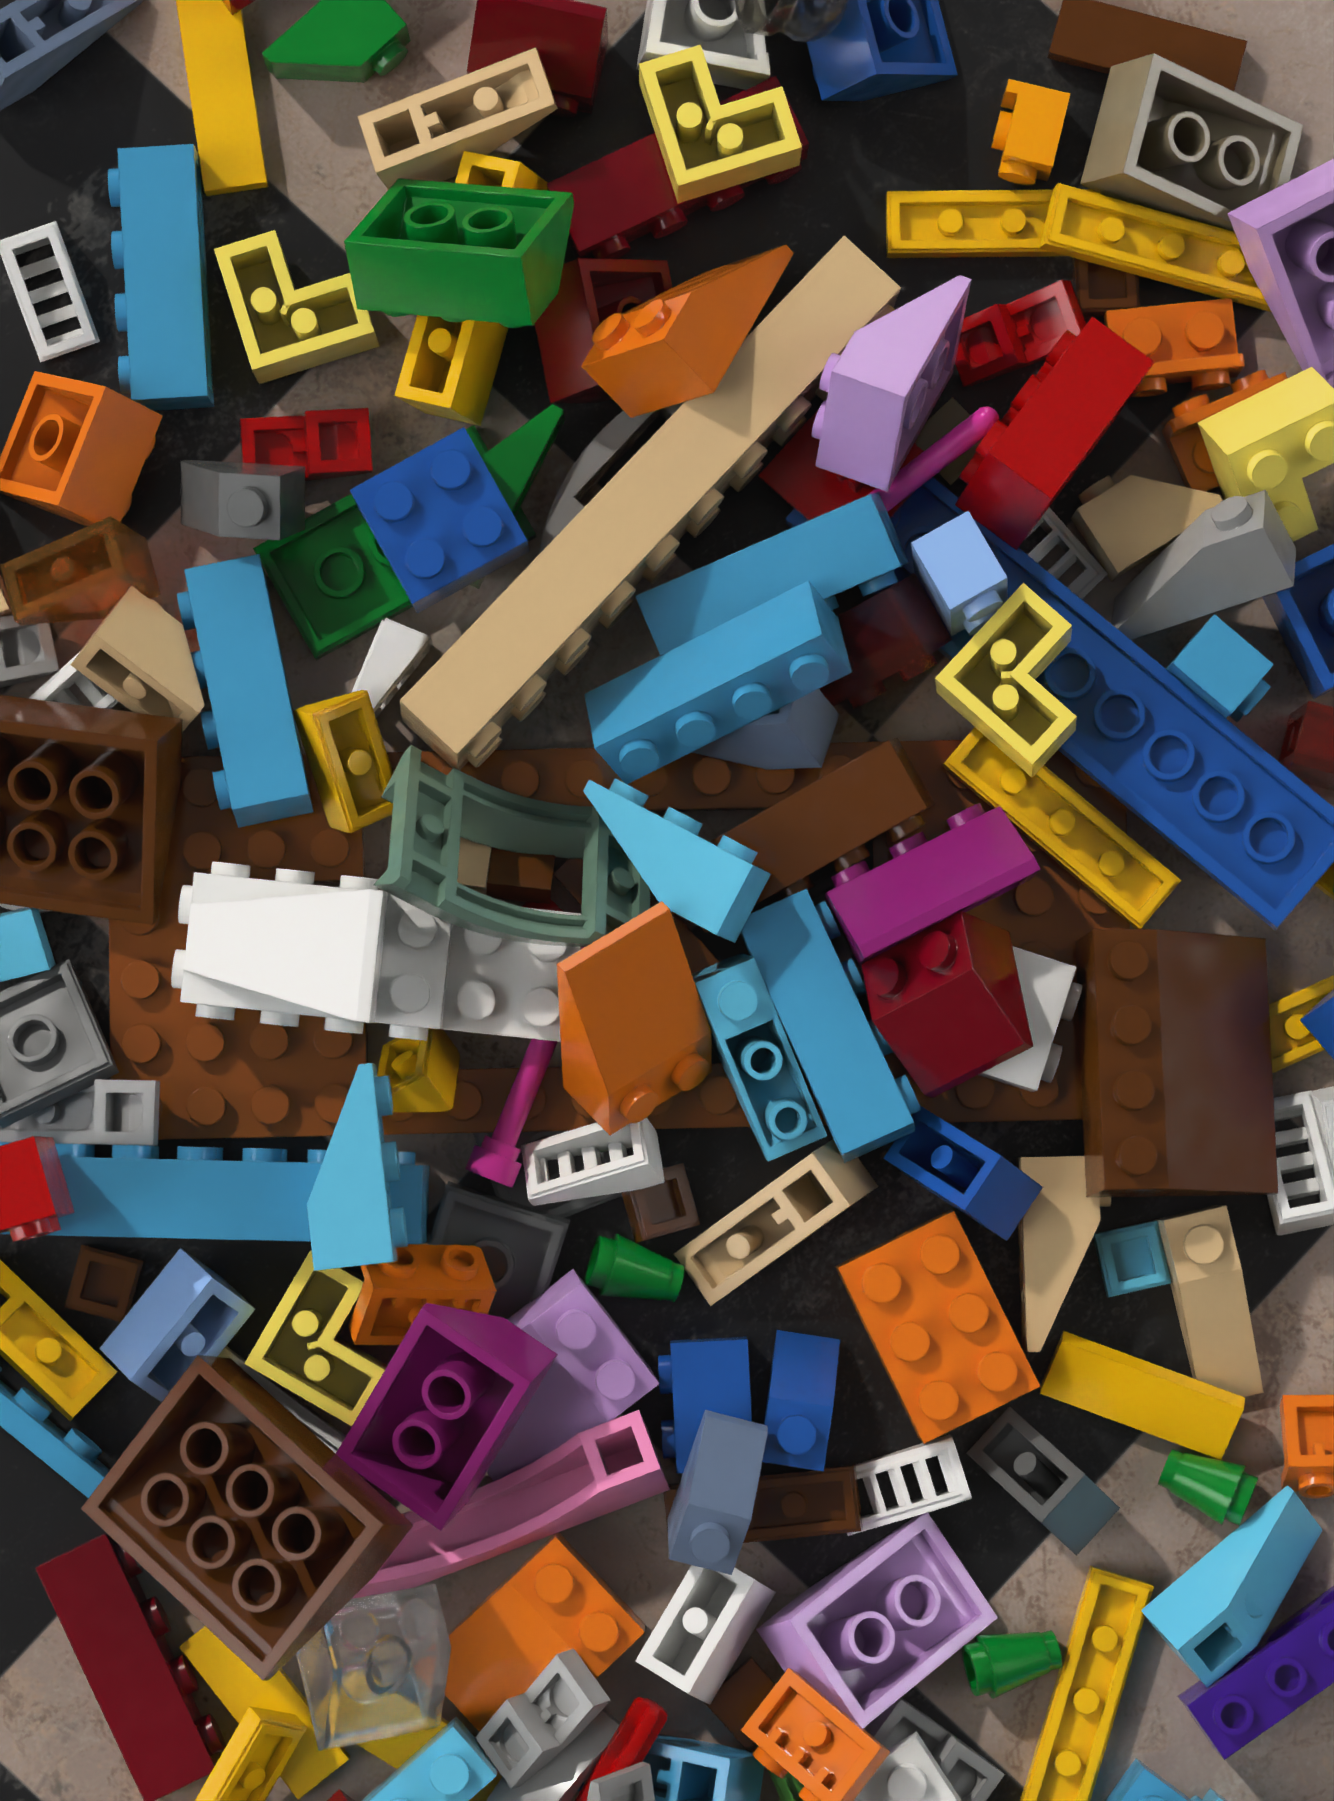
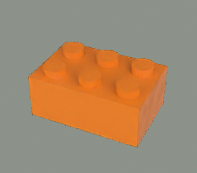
(937, 1326)

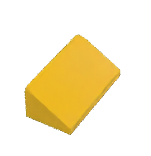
(346, 759)
(421, 1072)

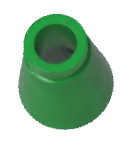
(632, 1271)
(1209, 1485)
(1009, 1660)

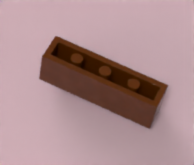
(835, 819)

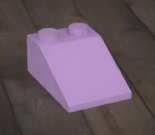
(1291, 258)
(888, 385)
(588, 1382)
(880, 1621)

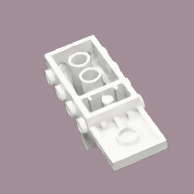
(355, 960)

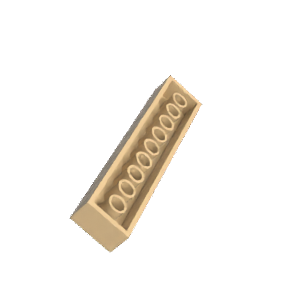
(644, 513)

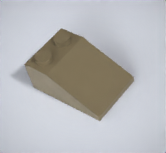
(1185, 143)

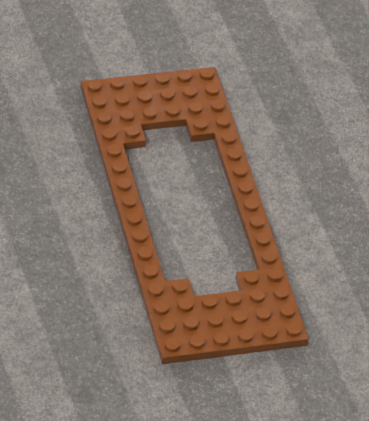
(294, 1080)

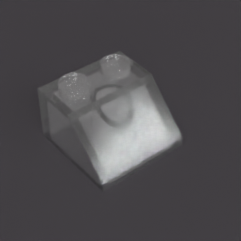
(377, 1668)

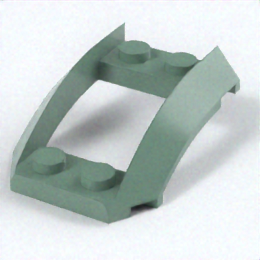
(425, 845)

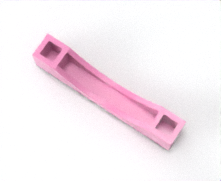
(566, 1487)

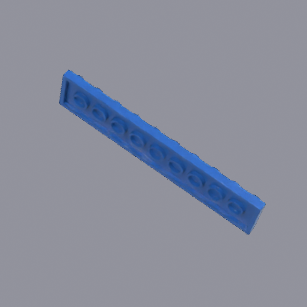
(1159, 741)

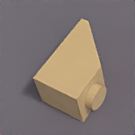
(1136, 519)
(143, 660)

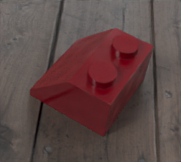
(565, 33)
(586, 297)
(949, 1001)

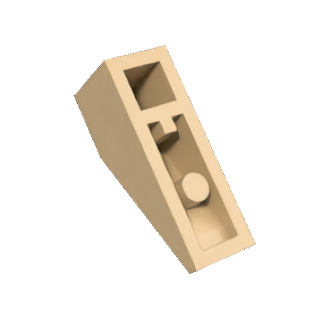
(473, 113)
(774, 1221)
(1053, 1240)
(1211, 1299)

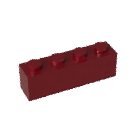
(633, 195)
(132, 1666)

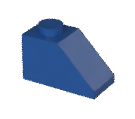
(800, 1399)

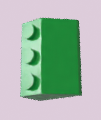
(461, 252)

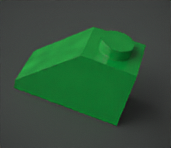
(340, 43)

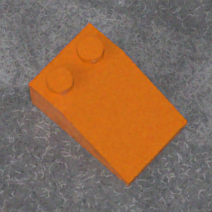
(683, 337)
(631, 1021)
(534, 1614)

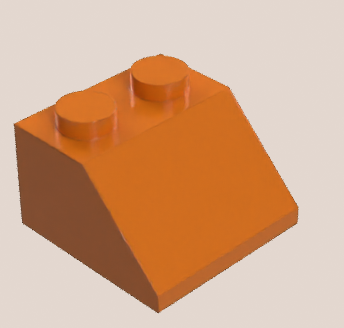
(76, 449)

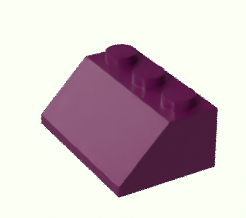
(929, 881)
(445, 1408)

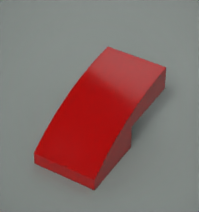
(1016, 332)
(323, 441)

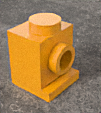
(1030, 132)

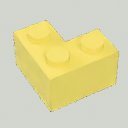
(713, 143)
(285, 326)
(1274, 444)
(996, 683)
(304, 1345)

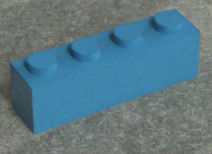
(163, 277)
(831, 551)
(717, 683)
(247, 692)
(827, 1026)

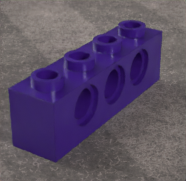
(1270, 1681)

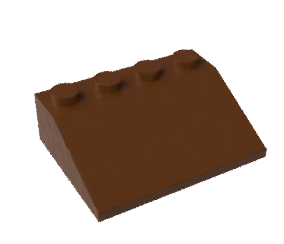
(86, 807)
(1175, 1064)
(245, 1514)

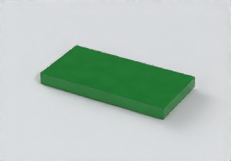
(338, 575)

